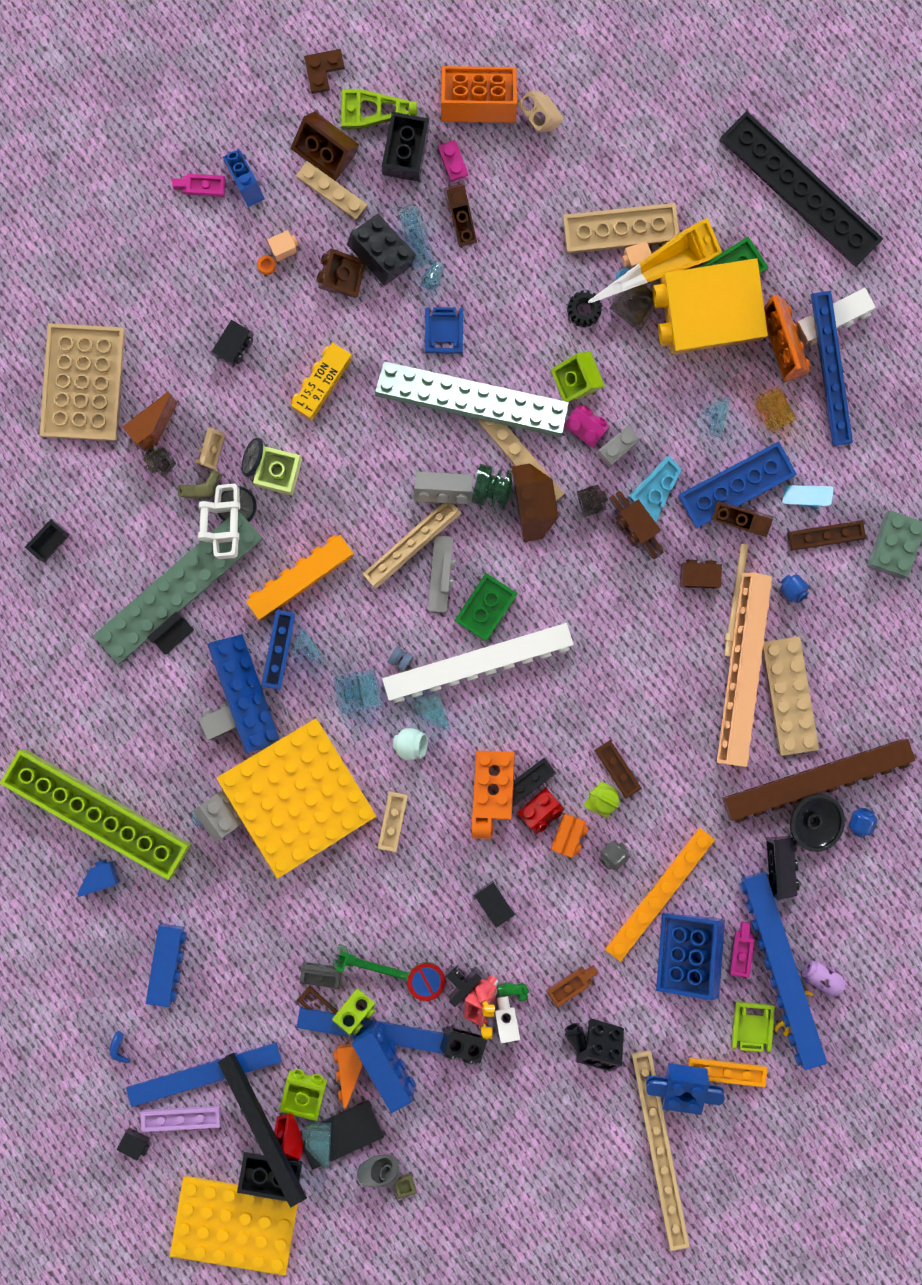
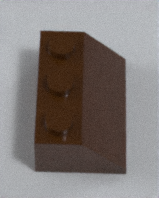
(324, 145)

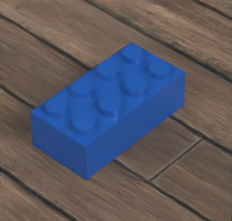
(384, 1066)

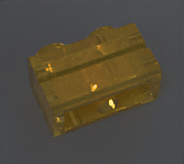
(775, 409)

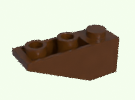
(460, 214)
(743, 518)

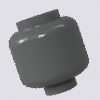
(614, 855)

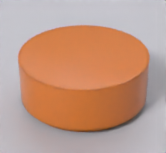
(266, 265)

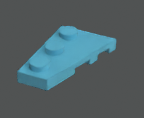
(656, 487)

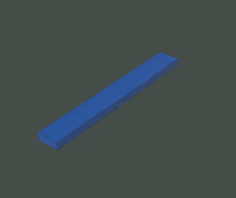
(831, 368)
(397, 1034)
(200, 1075)

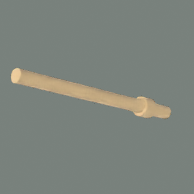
(729, 636)

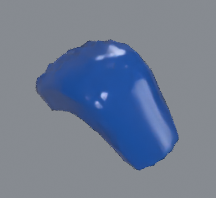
(114, 1047)

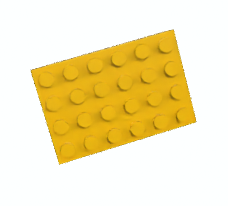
(232, 1227)

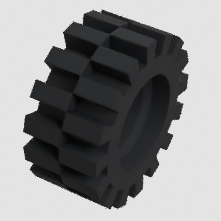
(578, 318)

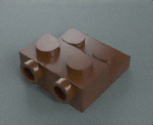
(340, 273)

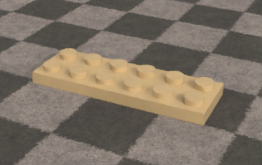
(620, 228)
(790, 696)

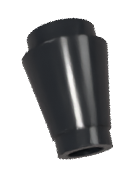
(576, 1037)

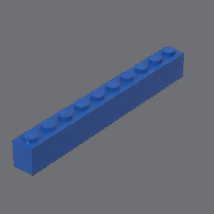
(783, 971)

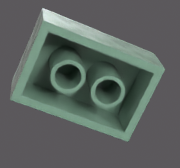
(896, 545)

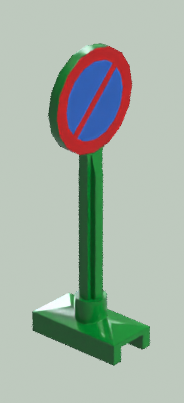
(423, 981)

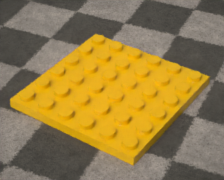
(296, 798)

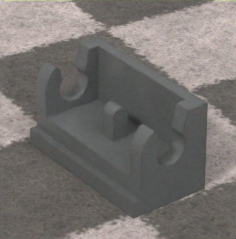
(320, 975)

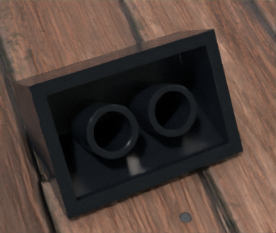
(782, 866)
(258, 1179)

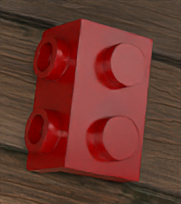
(541, 811)

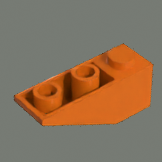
(348, 1072)

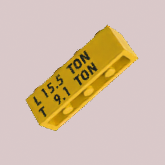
(321, 381)

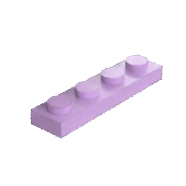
(180, 1118)

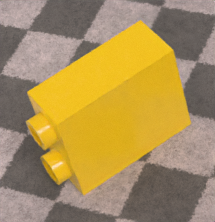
(711, 306)

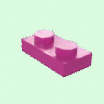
(452, 161)

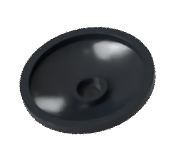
(827, 823)

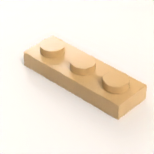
(392, 821)

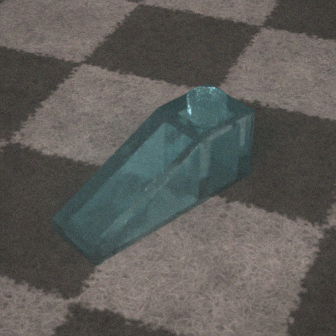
(415, 234)

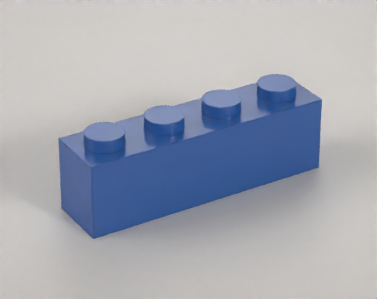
(278, 649)
(165, 965)

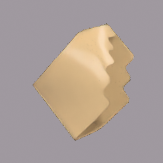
(552, 115)

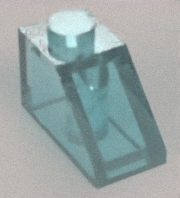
(432, 710)
(318, 1141)

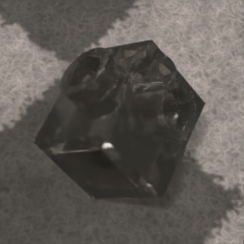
(159, 460)
(592, 500)

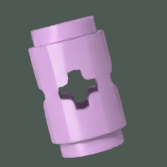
(816, 971)

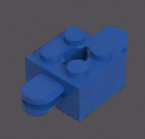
(685, 1079)

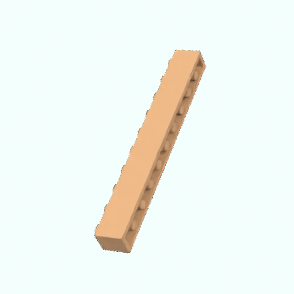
(744, 669)

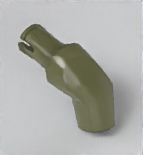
(203, 490)

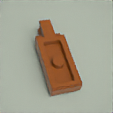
(571, 985)

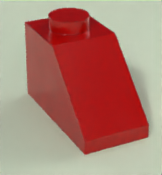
(289, 1136)

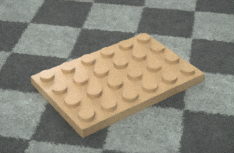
(82, 382)

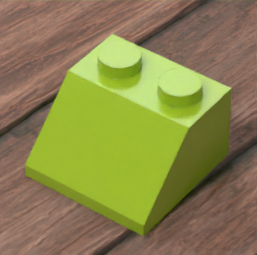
(577, 377)

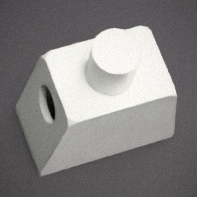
(507, 1031)

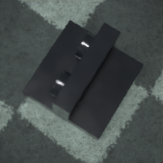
(462, 984)

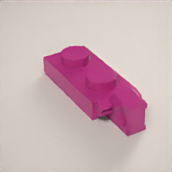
(201, 185)
(742, 951)

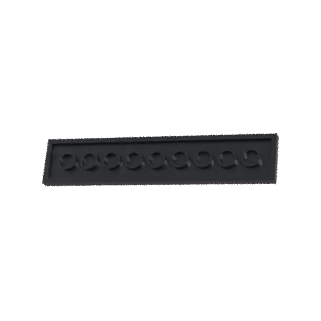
(801, 189)

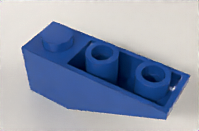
(243, 178)

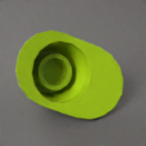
(603, 800)

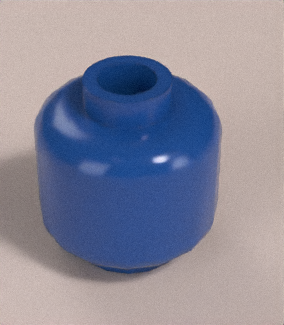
(794, 588)
(863, 822)

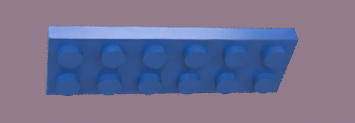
(738, 483)
(243, 693)

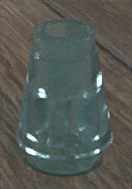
(432, 276)

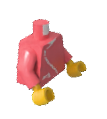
(480, 1004)

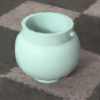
(410, 744)

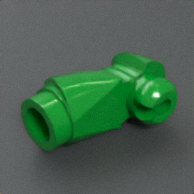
(509, 989)

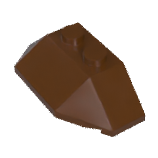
(534, 501)

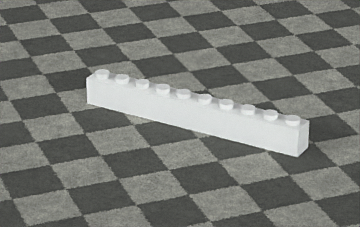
(477, 662)

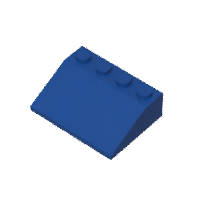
(690, 955)

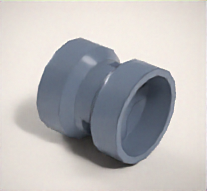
(396, 657)

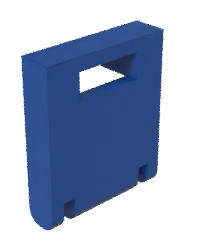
(444, 327)

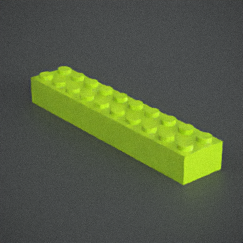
(95, 813)

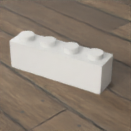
(846, 312)

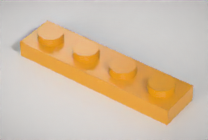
(732, 1072)

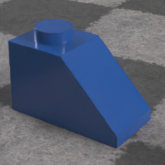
(99, 878)

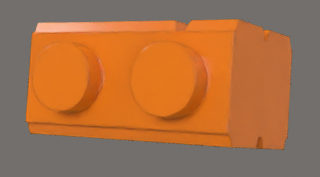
(568, 835)

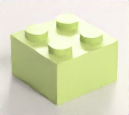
(278, 471)

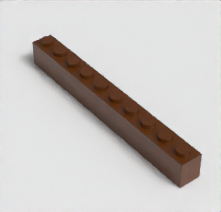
(818, 779)

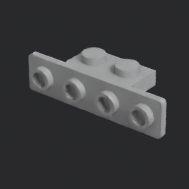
(440, 574)

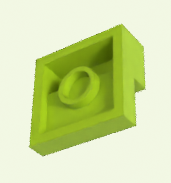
(303, 1094)

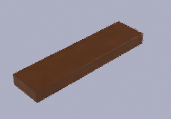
(826, 535)

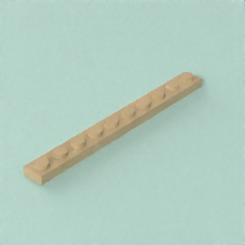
(660, 1154)

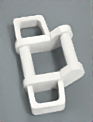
(220, 507)

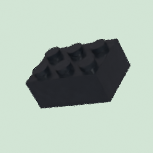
(405, 146)
(381, 249)

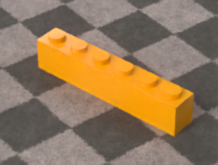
(299, 578)

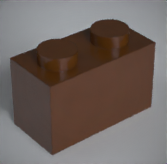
(701, 574)

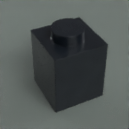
(133, 1144)

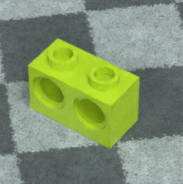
(350, 1009)

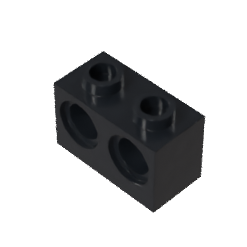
(465, 1041)

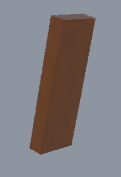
(618, 769)

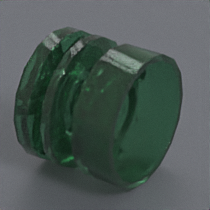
(492, 486)

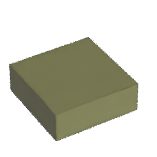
(405, 1186)

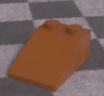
(150, 424)

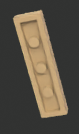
(331, 190)

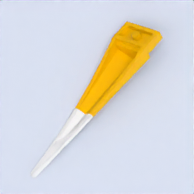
(685, 250)

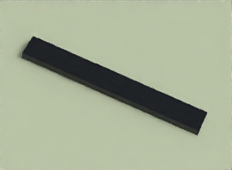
(262, 1130)

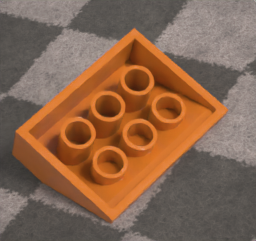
(478, 94)
(784, 339)

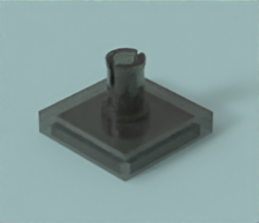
(634, 305)

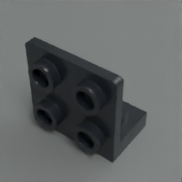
(603, 1046)

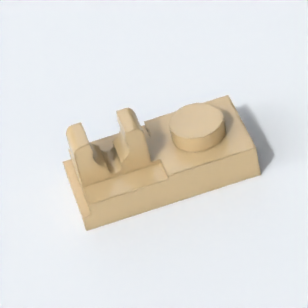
(211, 448)

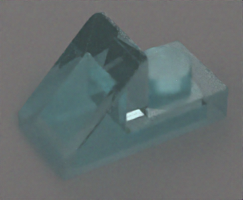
(718, 411)
(304, 641)

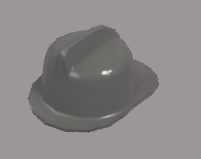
(379, 1171)

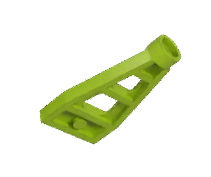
(351, 108)

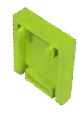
(752, 1029)

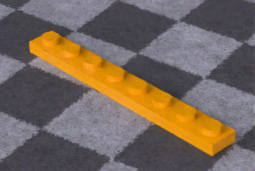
(659, 894)

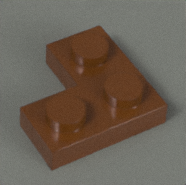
(318, 66)

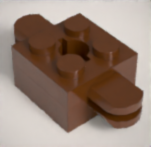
(637, 524)

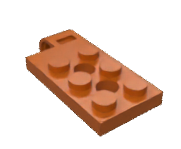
(492, 806)

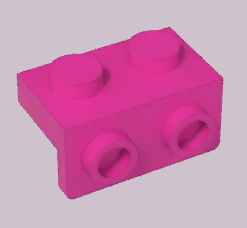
(586, 425)

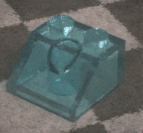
(357, 692)

